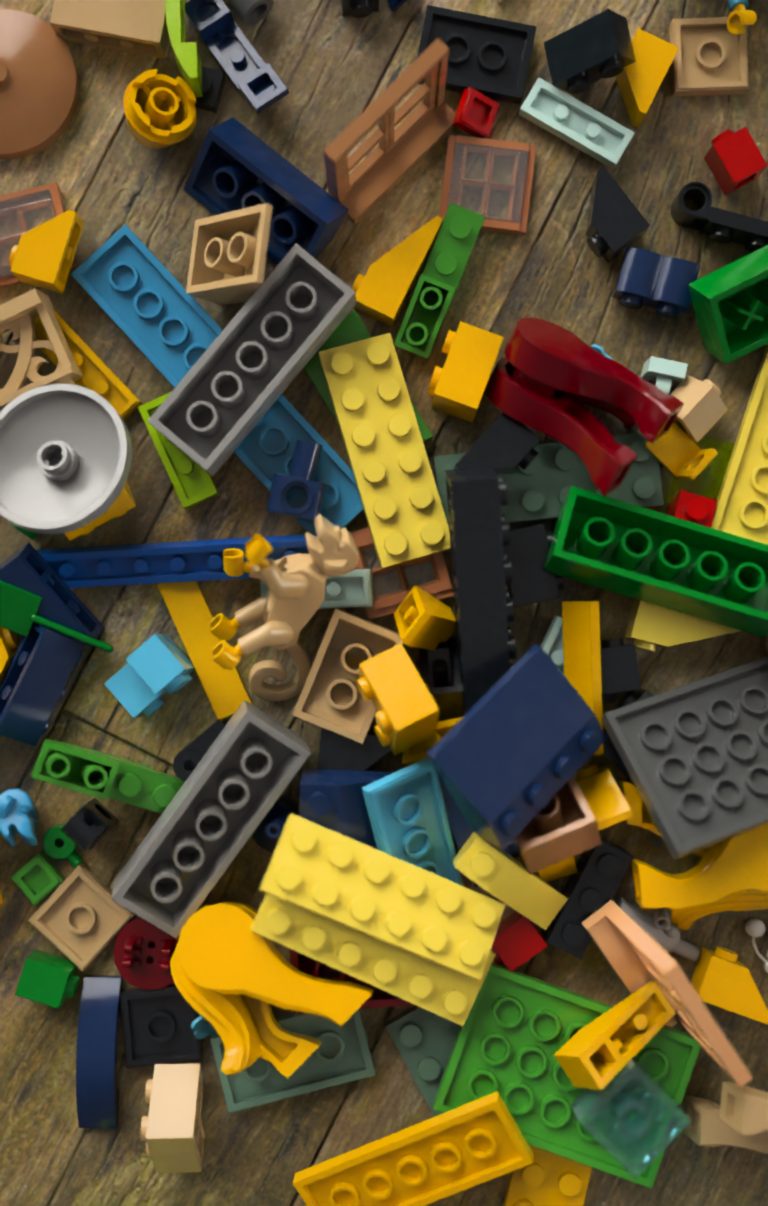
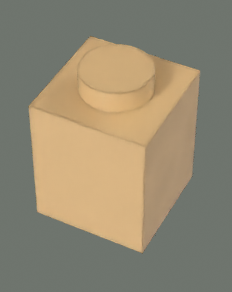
(701, 406)

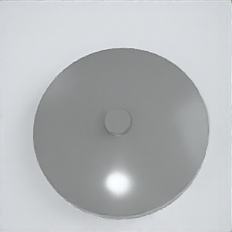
(61, 458)

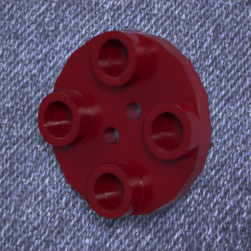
(133, 950)

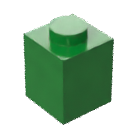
(48, 979)

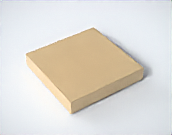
(708, 58)
(81, 917)

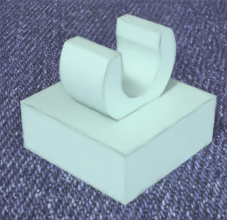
(664, 373)

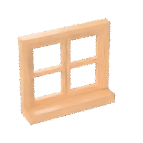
(641, 960)

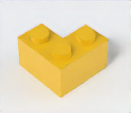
(466, 371)
(402, 701)

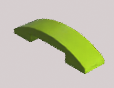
(185, 52)

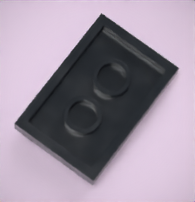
(482, 52)

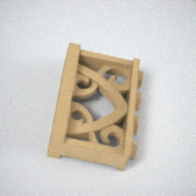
(19, 317)

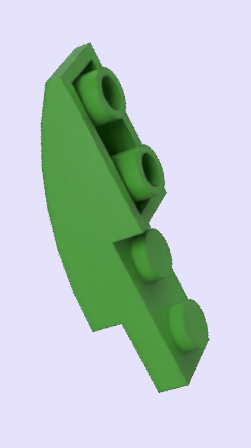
(439, 280)
(105, 776)

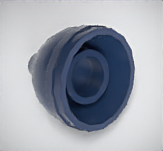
(271, 827)

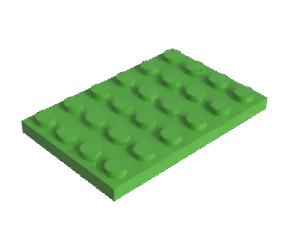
(512, 1048)

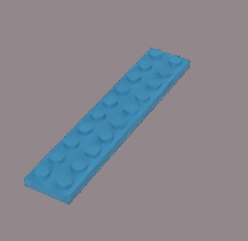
(175, 334)

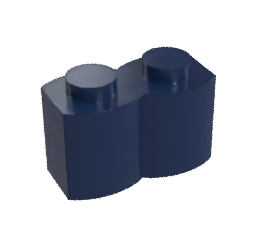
(655, 282)

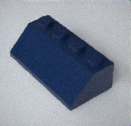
(243, 172)

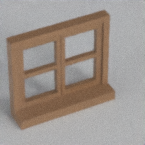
(398, 148)

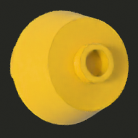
(159, 109)

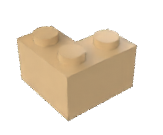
(174, 1120)

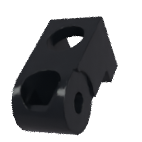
(191, 755)
(89, 825)

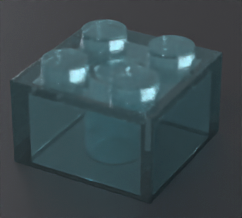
(632, 1117)

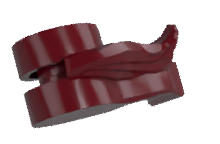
(551, 375)

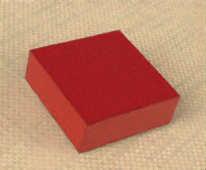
(476, 113)

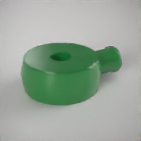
(58, 851)

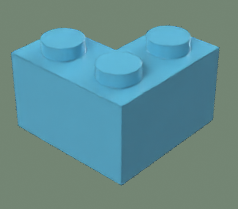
(150, 674)

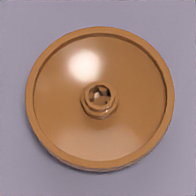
(35, 84)

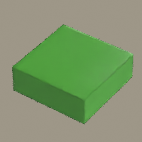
(38, 878)

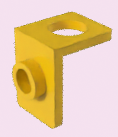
(680, 454)

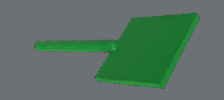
(19, 612)

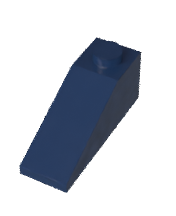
(58, 604)

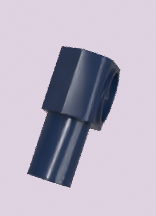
(302, 477)

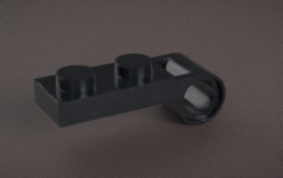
(717, 223)

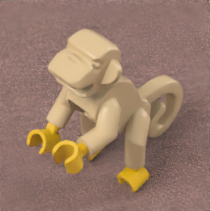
(293, 598)

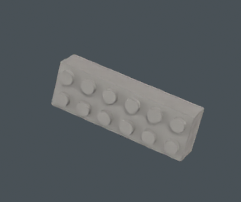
(254, 359)
(210, 819)

